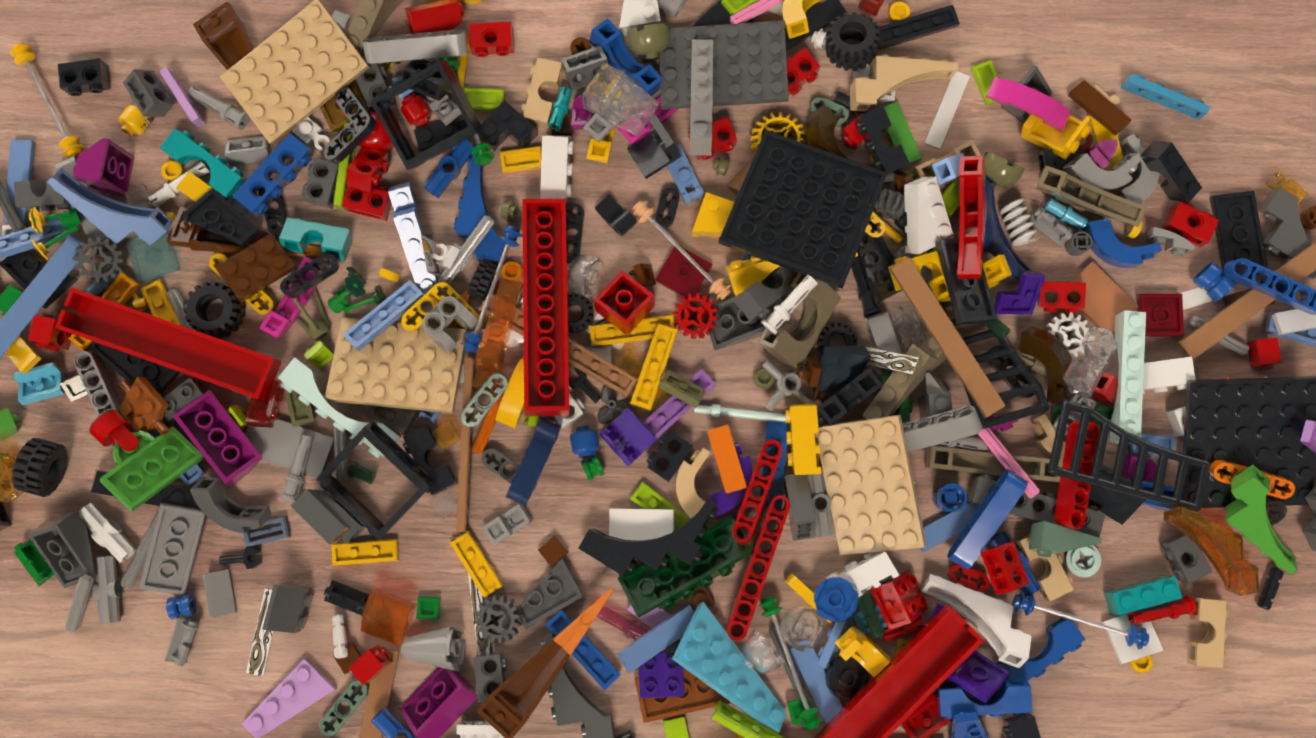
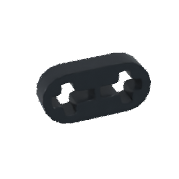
(672, 209)

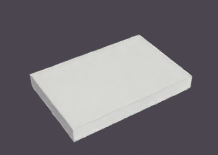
(641, 523)

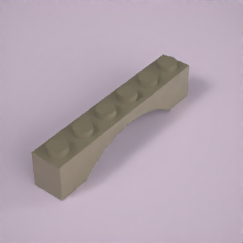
(985, 463)

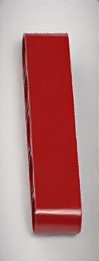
(757, 481)
(1072, 494)

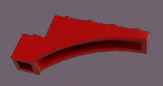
(972, 216)

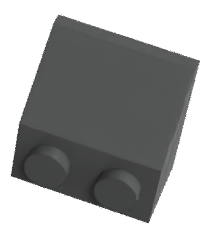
(287, 608)

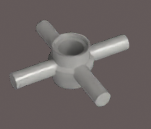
(781, 388)

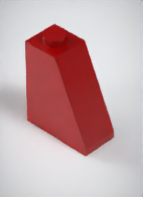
(434, 16)

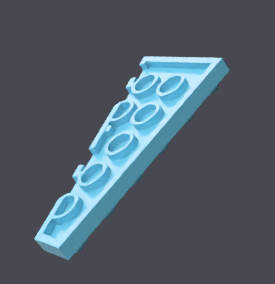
(719, 663)

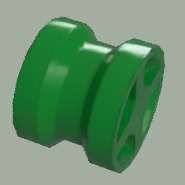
(592, 468)

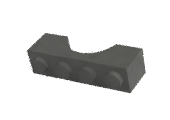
(758, 298)

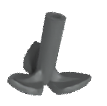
(609, 397)

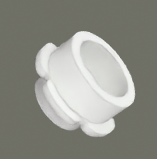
(819, 39)

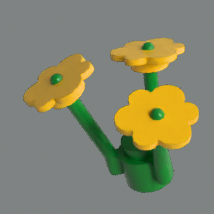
(67, 218)

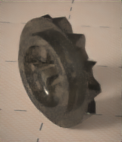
(1277, 512)

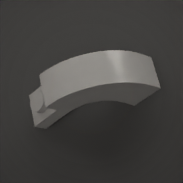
(1086, 170)
(1144, 180)

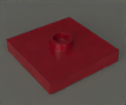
(681, 275)
(1163, 314)

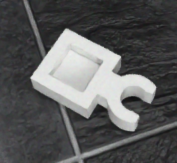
(310, 133)

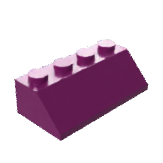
(218, 438)

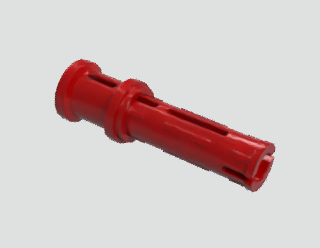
(1170, 609)

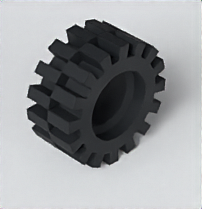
(482, 279)
(588, 313)
(836, 328)

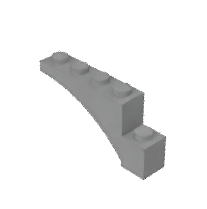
(701, 97)

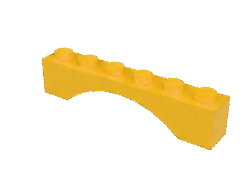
(748, 272)

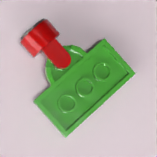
(142, 461)

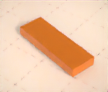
(726, 459)

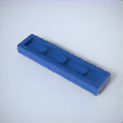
(777, 432)
(586, 653)

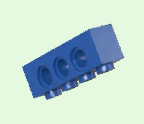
(273, 164)

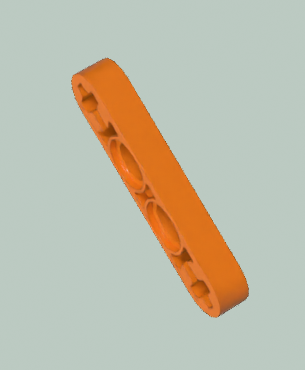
(1235, 469)

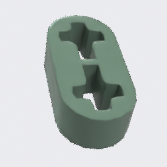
(833, 107)

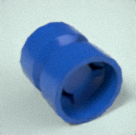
(1213, 280)
(949, 497)

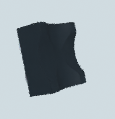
(841, 366)

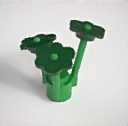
(353, 284)

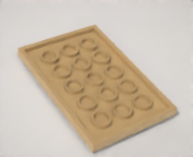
(294, 71)
(397, 370)
(870, 486)

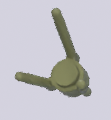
(317, 329)

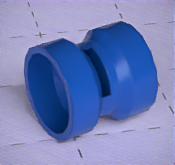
(181, 606)

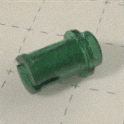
(361, 473)

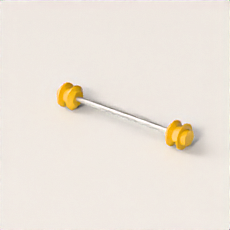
(26, 57)

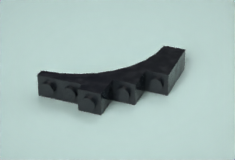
(621, 553)

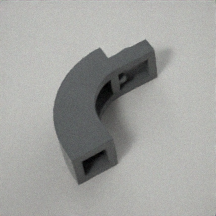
(223, 509)

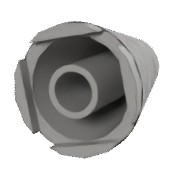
(437, 647)

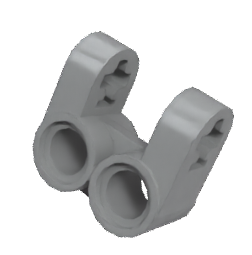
(460, 313)

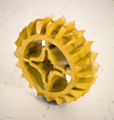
(788, 126)

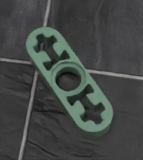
(479, 415)
(335, 708)

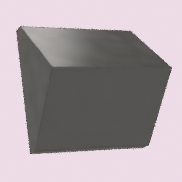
(1035, 81)

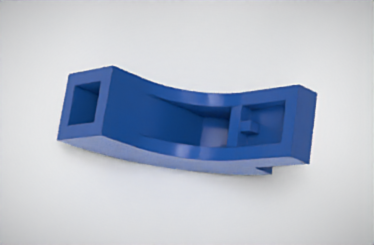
(1114, 252)

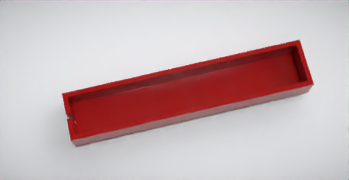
(169, 344)
(907, 679)

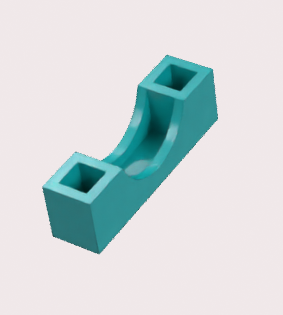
(184, 150)

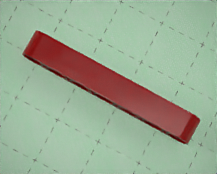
(758, 578)

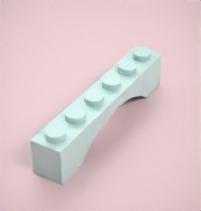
(1131, 347)
(303, 381)

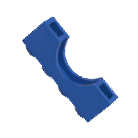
(620, 58)
(1061, 638)
(1012, 698)

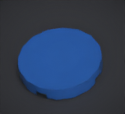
(836, 599)

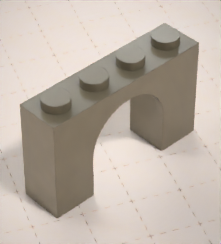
(794, 347)

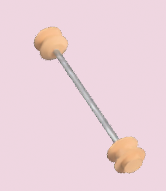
(646, 214)

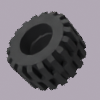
(852, 27)
(198, 305)
(39, 467)

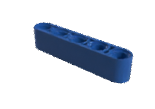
(1267, 284)
(987, 519)

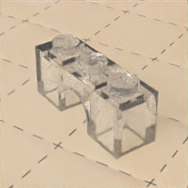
(1098, 350)

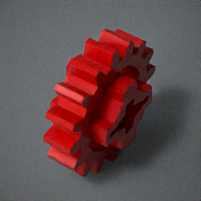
(690, 308)

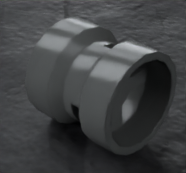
(1074, 244)

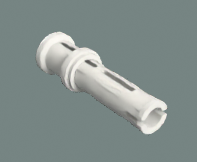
(782, 312)

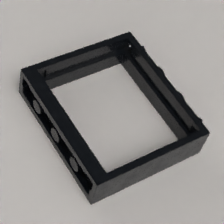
(394, 130)
(397, 457)

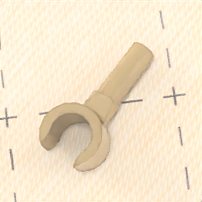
(1113, 98)

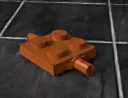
(143, 406)

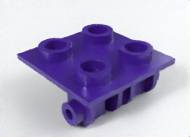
(628, 437)
(660, 677)

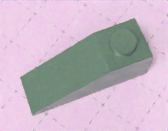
(1053, 539)

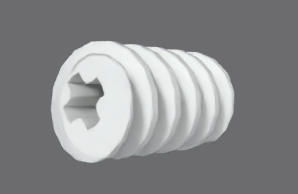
(1018, 223)

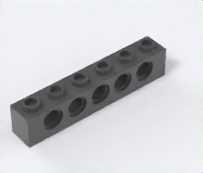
(1024, 509)

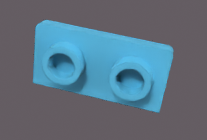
(39, 383)

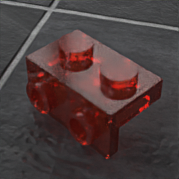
(265, 413)

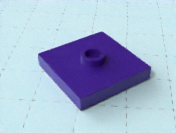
(979, 676)

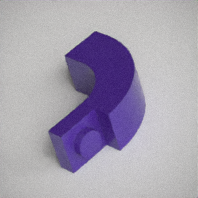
(731, 500)

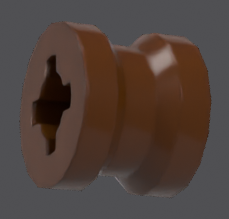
(580, 42)
(1306, 220)

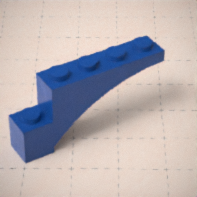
(472, 211)

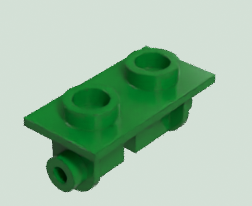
(33, 562)

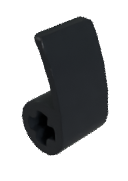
(618, 219)

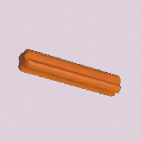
(486, 428)

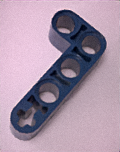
(534, 461)

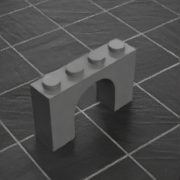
(326, 516)

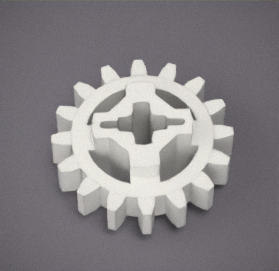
(1074, 329)

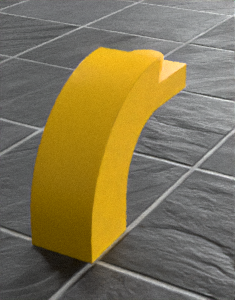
(795, 17)
(994, 269)
(512, 403)
(863, 649)

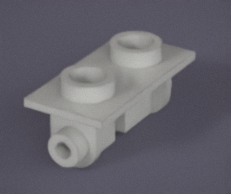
(1051, 226)
(181, 641)

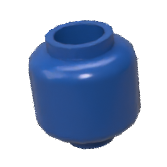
(584, 442)

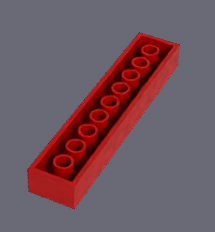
(545, 308)

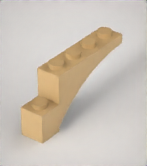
(892, 73)

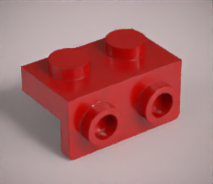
(925, 720)

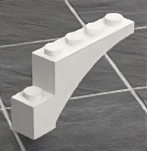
(987, 614)

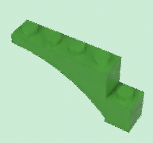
(1251, 517)

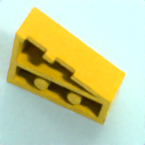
(712, 216)
(802, 438)

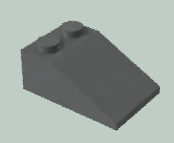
(734, 325)
(65, 547)

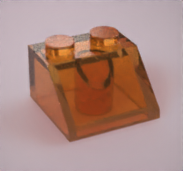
(387, 616)

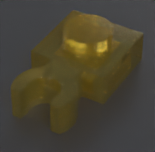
(1290, 186)

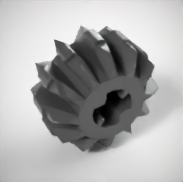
(890, 204)

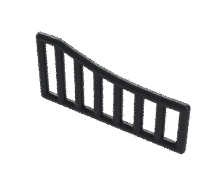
(1019, 368)
(1125, 437)

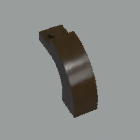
(820, 131)
(1052, 354)

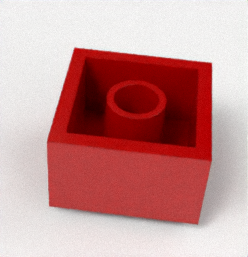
(624, 302)

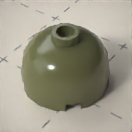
(649, 40)
(1002, 171)

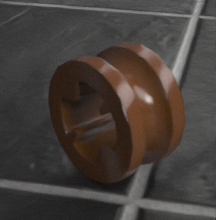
(818, 395)

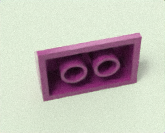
(105, 167)
(438, 703)

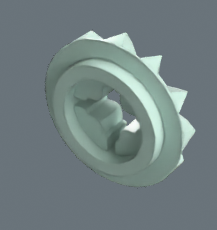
(1092, 563)

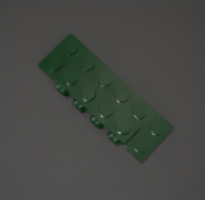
(660, 588)

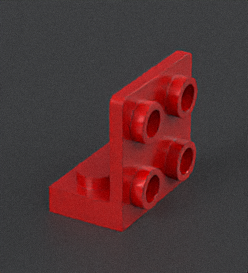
(900, 600)

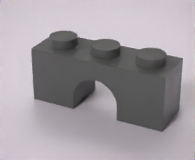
(39, 195)

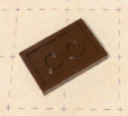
(255, 267)

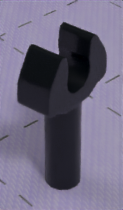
(584, 386)
(242, 558)

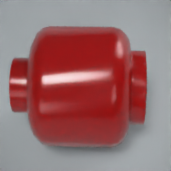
(416, 110)

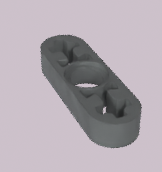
(492, 466)

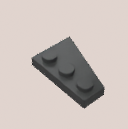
(551, 595)

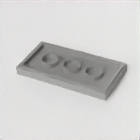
(280, 445)
(172, 549)

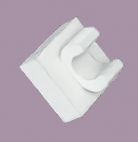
(447, 255)

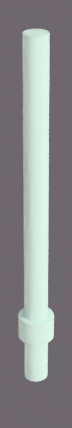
(717, 411)

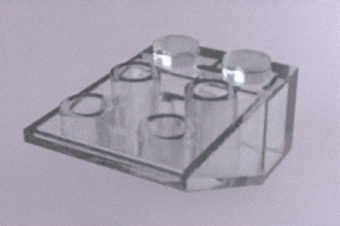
(619, 100)

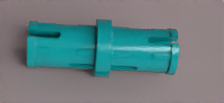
(560, 108)

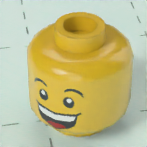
(133, 121)

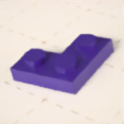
(1022, 300)

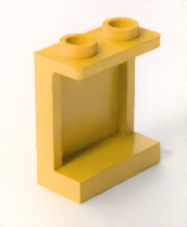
(1059, 141)

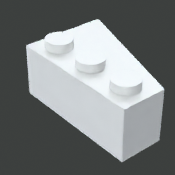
(638, 14)
(556, 167)
(925, 215)
(1168, 374)
(868, 572)

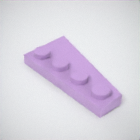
(294, 694)

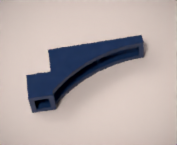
(995, 239)

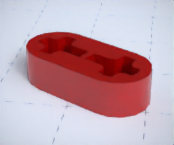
(966, 582)

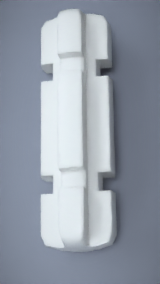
(339, 636)

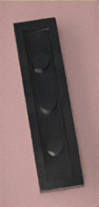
(917, 26)

